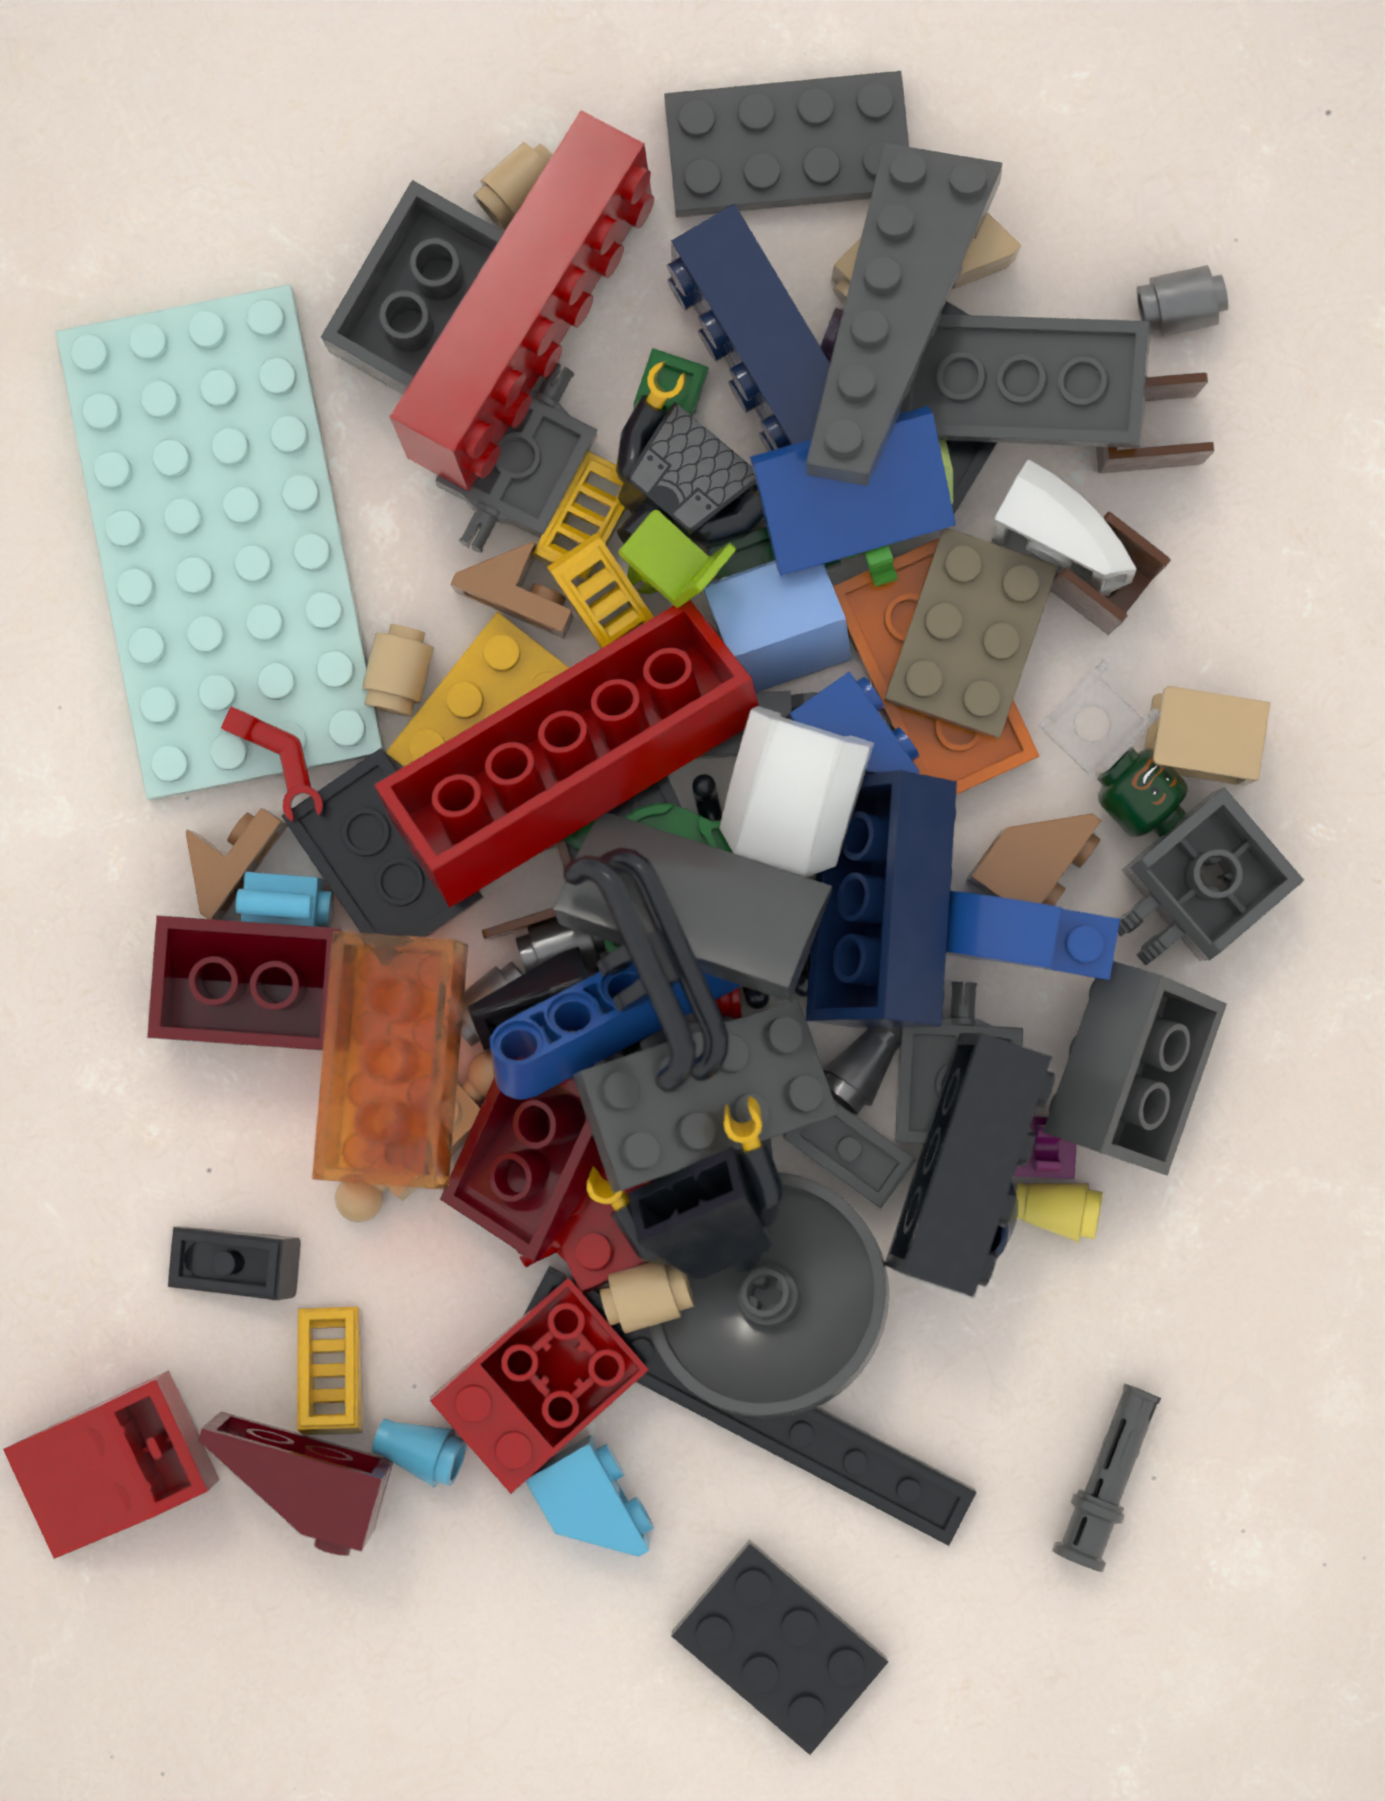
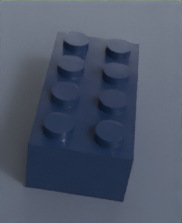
(752, 325)
(887, 917)

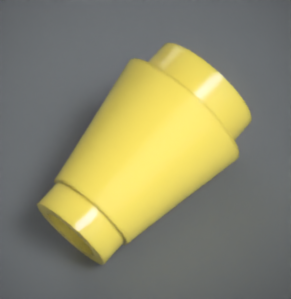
(1060, 1208)

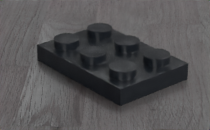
(368, 858)
(779, 1647)

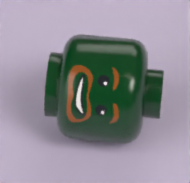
(1142, 794)

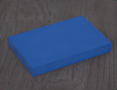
(829, 519)

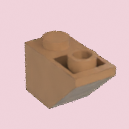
(1033, 856)

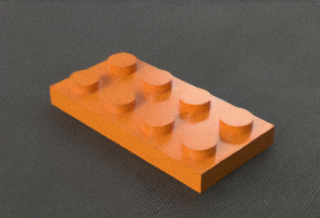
(877, 628)

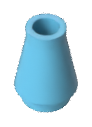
(422, 1450)

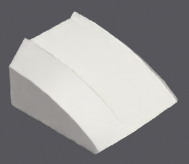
(1060, 527)
(792, 793)

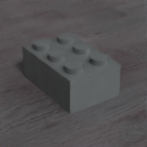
(409, 286)
(1135, 1067)

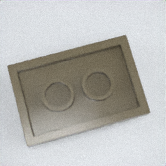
(971, 633)

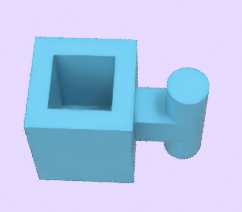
(285, 900)

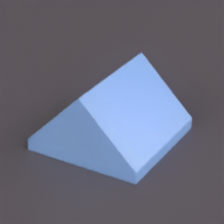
(779, 623)

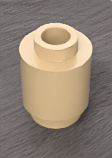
(511, 182)
(397, 670)
(646, 1296)

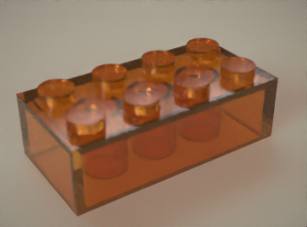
(390, 1060)

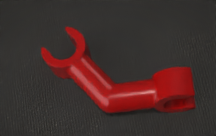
(286, 746)

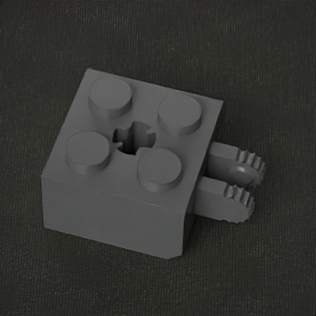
(1201, 916)

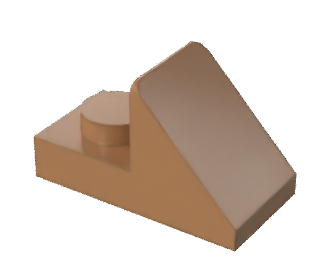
(500, 584)
(221, 874)

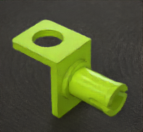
(669, 560)

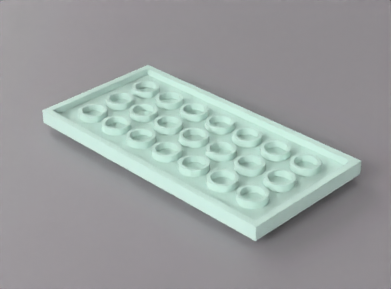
(218, 538)

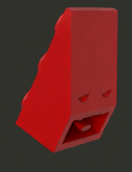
(538, 1385)
(112, 1465)

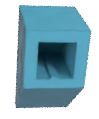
(586, 1502)

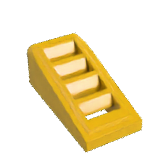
(546, 549)
(580, 560)
(307, 1396)

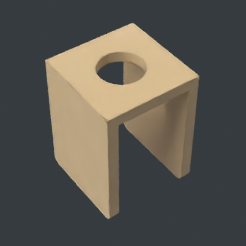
(1209, 735)

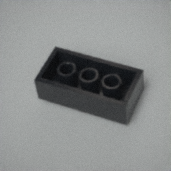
(970, 1162)

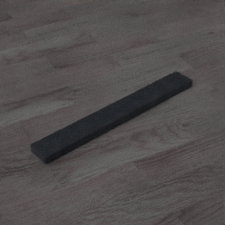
(814, 1443)

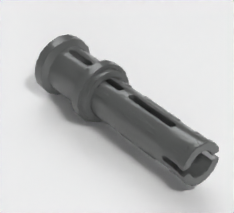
(1098, 1505)

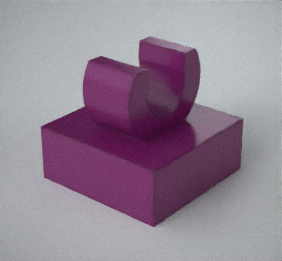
(1050, 1155)

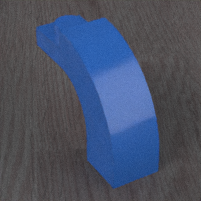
(1031, 935)

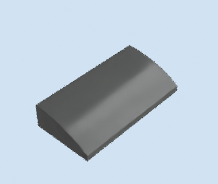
(737, 913)

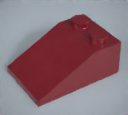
(525, 1166)
(308, 1481)

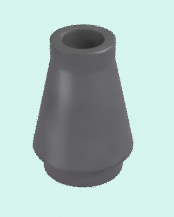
(861, 1069)

